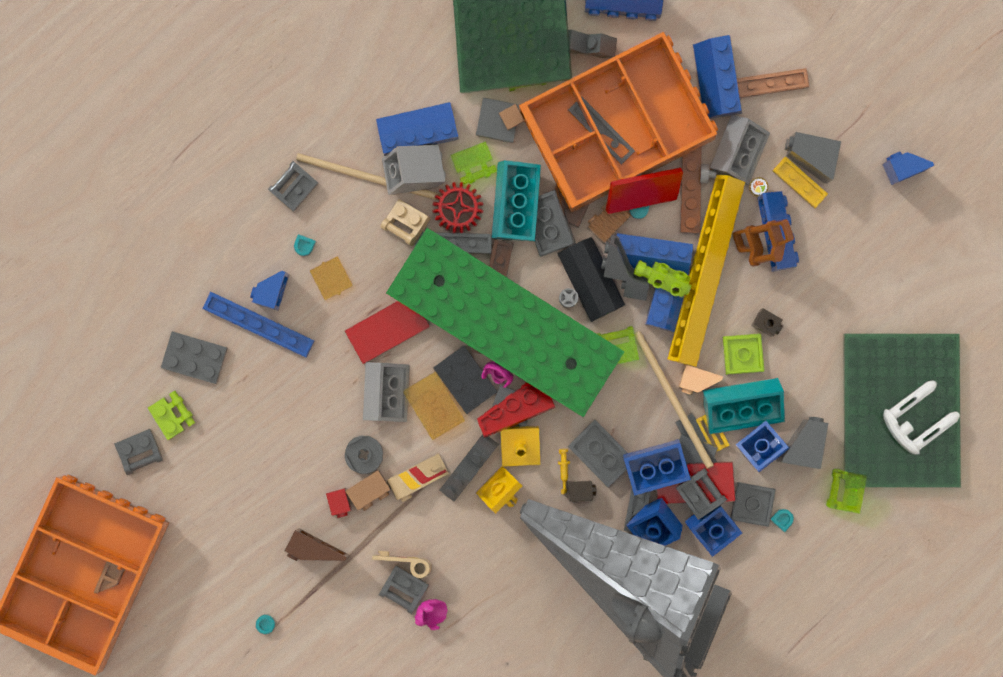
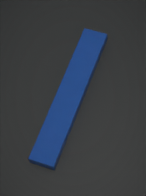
(258, 324)

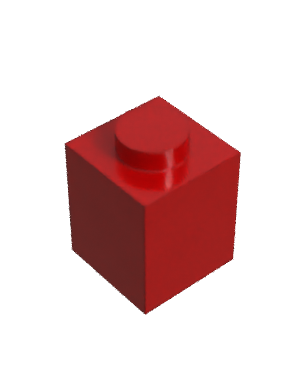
(339, 503)

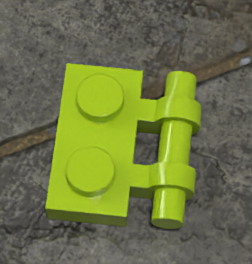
(166, 418)

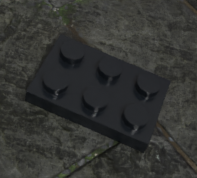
(464, 379)

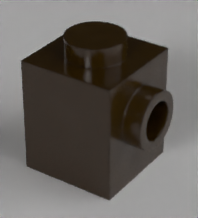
(767, 323)

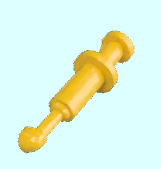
(564, 468)

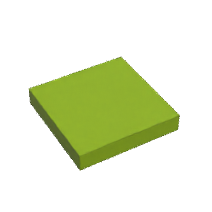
(743, 354)

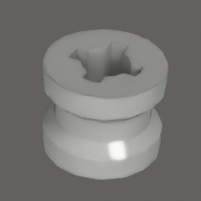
(570, 295)

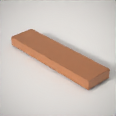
(773, 83)

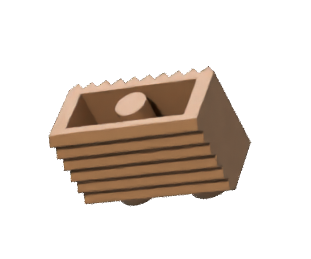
(607, 224)

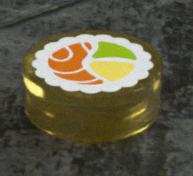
(758, 186)

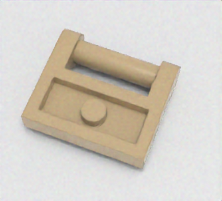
(409, 217)

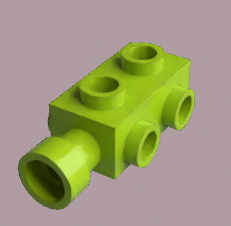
(669, 277)

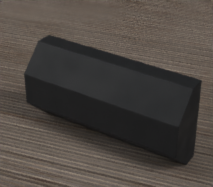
(584, 270)

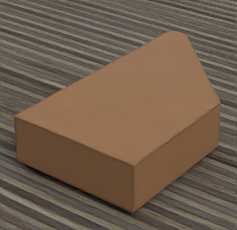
(109, 578)

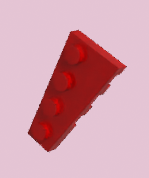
(516, 408)

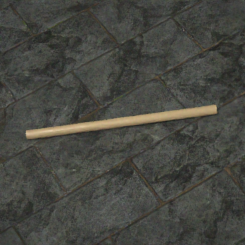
(357, 173)
(673, 399)

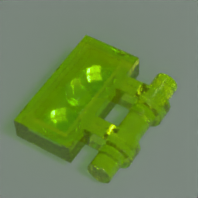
(470, 158)

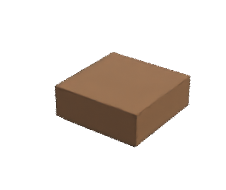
(511, 117)

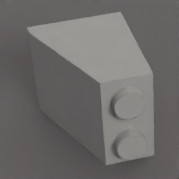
(413, 168)

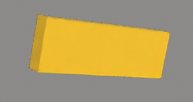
(800, 182)

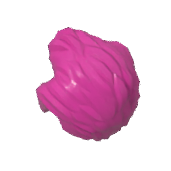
(498, 373)
(431, 613)

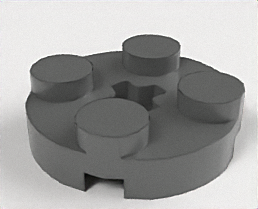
(361, 465)

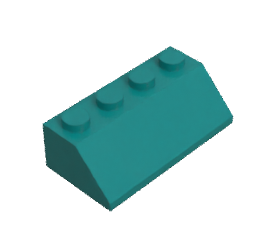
(516, 201)
(744, 405)

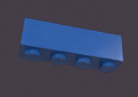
(630, 8)
(717, 76)
(418, 127)
(771, 208)
(651, 250)

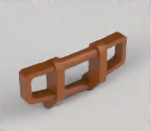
(756, 248)

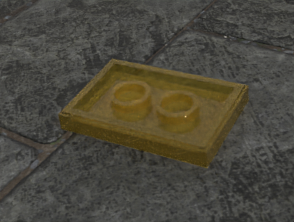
(433, 405)

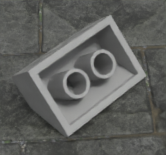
(740, 149)
(384, 392)

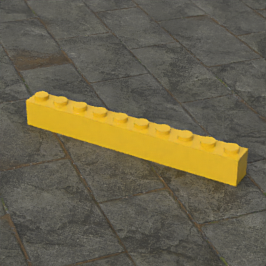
(706, 270)

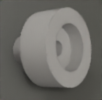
(706, 173)

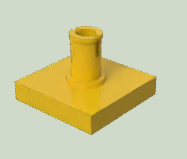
(520, 446)
(499, 490)

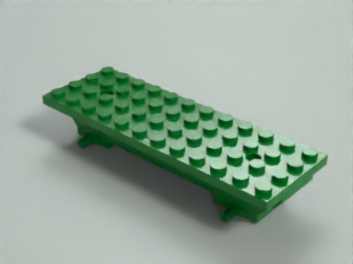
(505, 322)

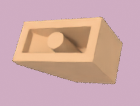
(697, 380)

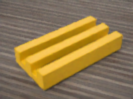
(722, 436)

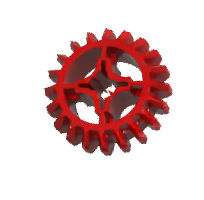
(455, 224)

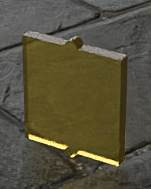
(331, 278)

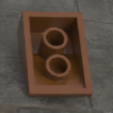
(308, 547)

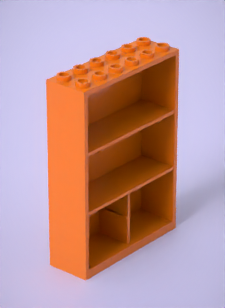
(642, 98)
(54, 582)

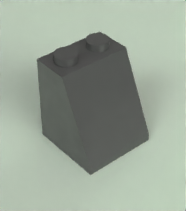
(814, 154)
(807, 444)

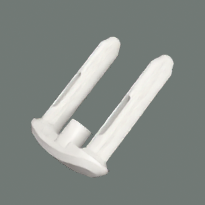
(900, 432)

